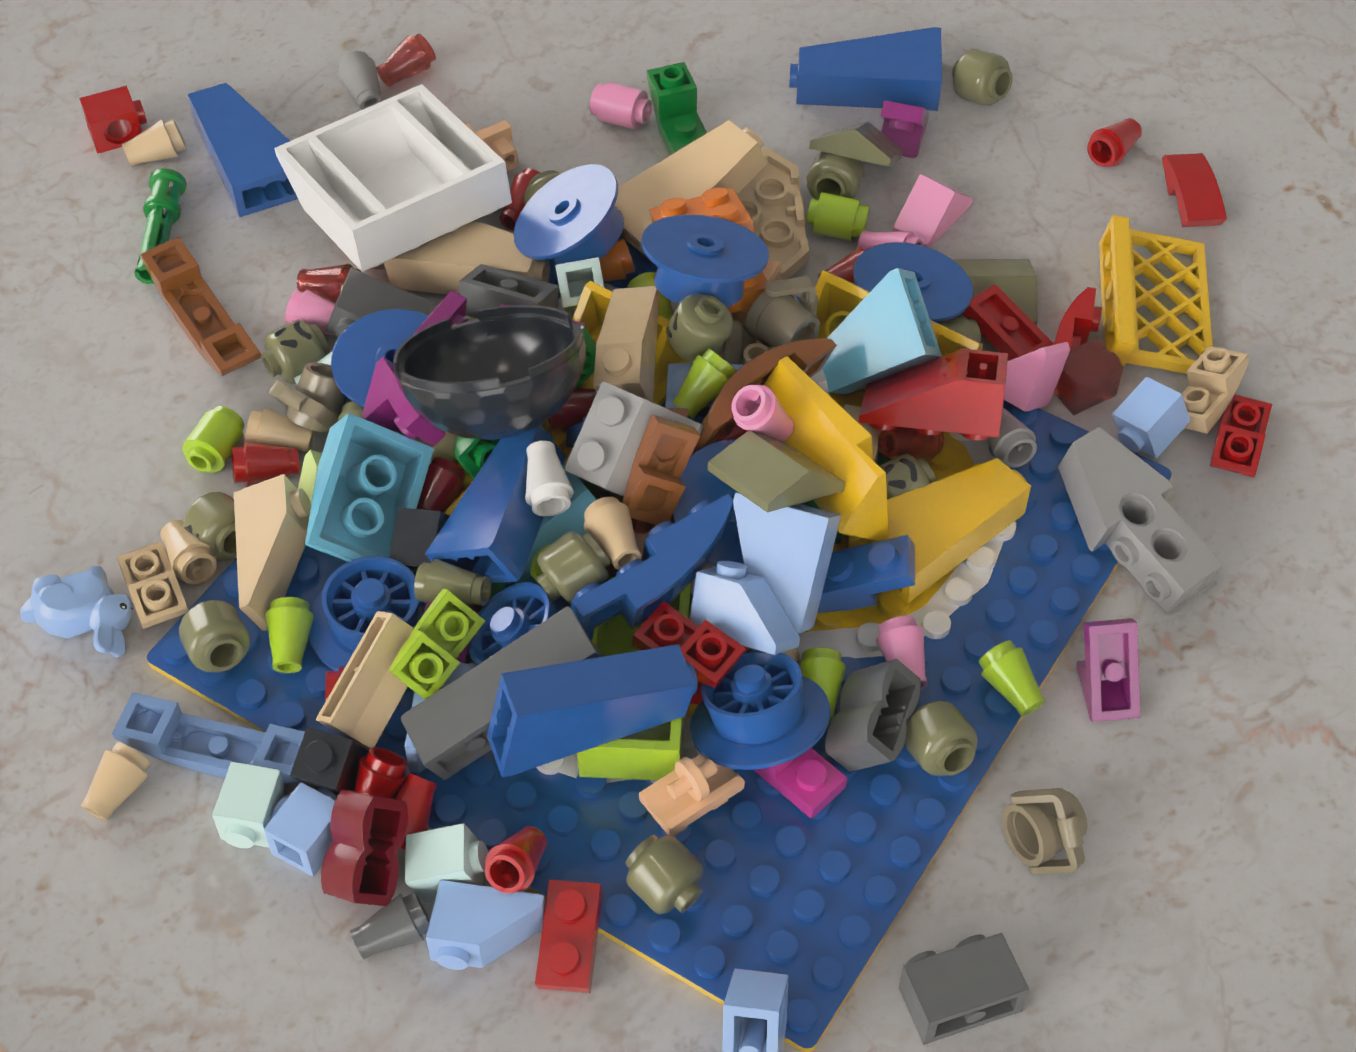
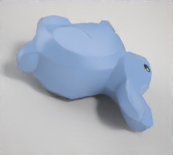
(79, 605)

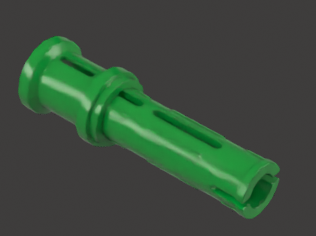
(161, 211)

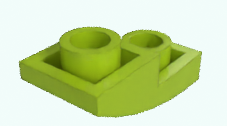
(435, 643)

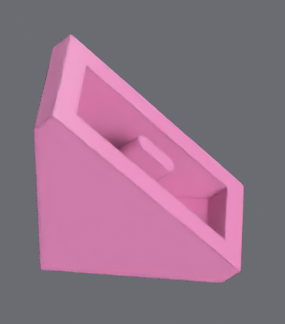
(931, 209)
(1034, 376)

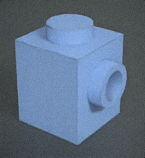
(1151, 418)
(301, 827)

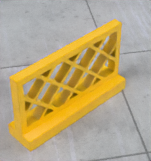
(1123, 295)

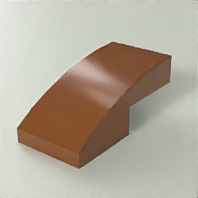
(655, 475)

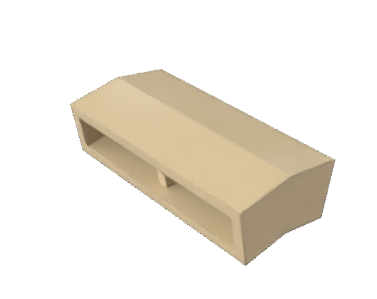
(366, 689)

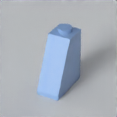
(790, 552)

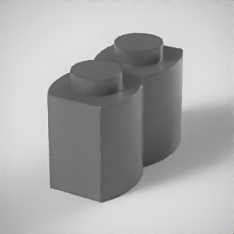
(873, 715)

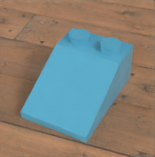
(361, 485)

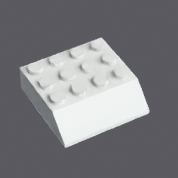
(394, 176)

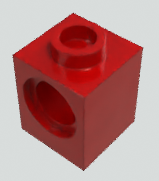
(112, 118)

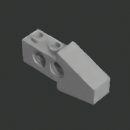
(1125, 507)

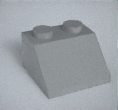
(613, 435)

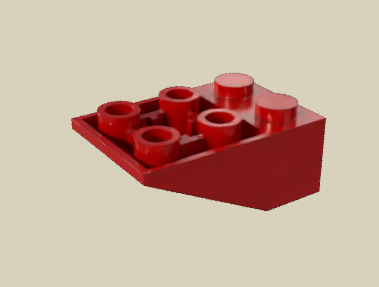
(942, 395)

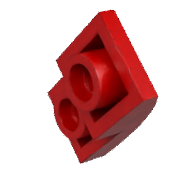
(1196, 189)
(1079, 320)
(1241, 436)
(703, 646)

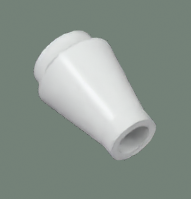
(546, 480)

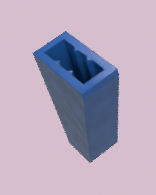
(870, 70)
(242, 149)
(492, 522)
(584, 704)

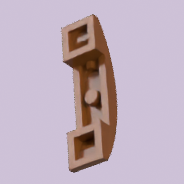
(197, 308)
(807, 354)

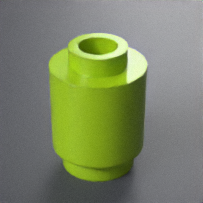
(837, 216)
(213, 438)

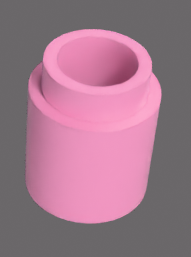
(620, 105)

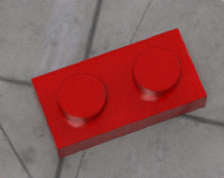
(1005, 324)
(569, 936)

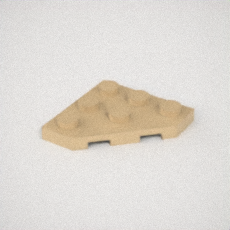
(778, 212)

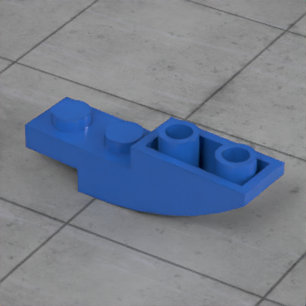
(668, 566)
(865, 570)

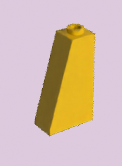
(953, 519)

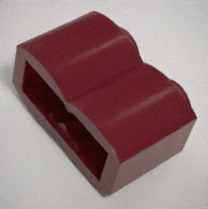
(363, 857)

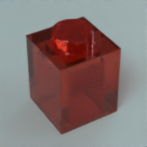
(1088, 377)

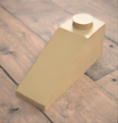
(629, 341)
(269, 542)

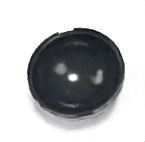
(493, 371)

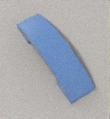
(203, 744)

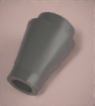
(392, 926)

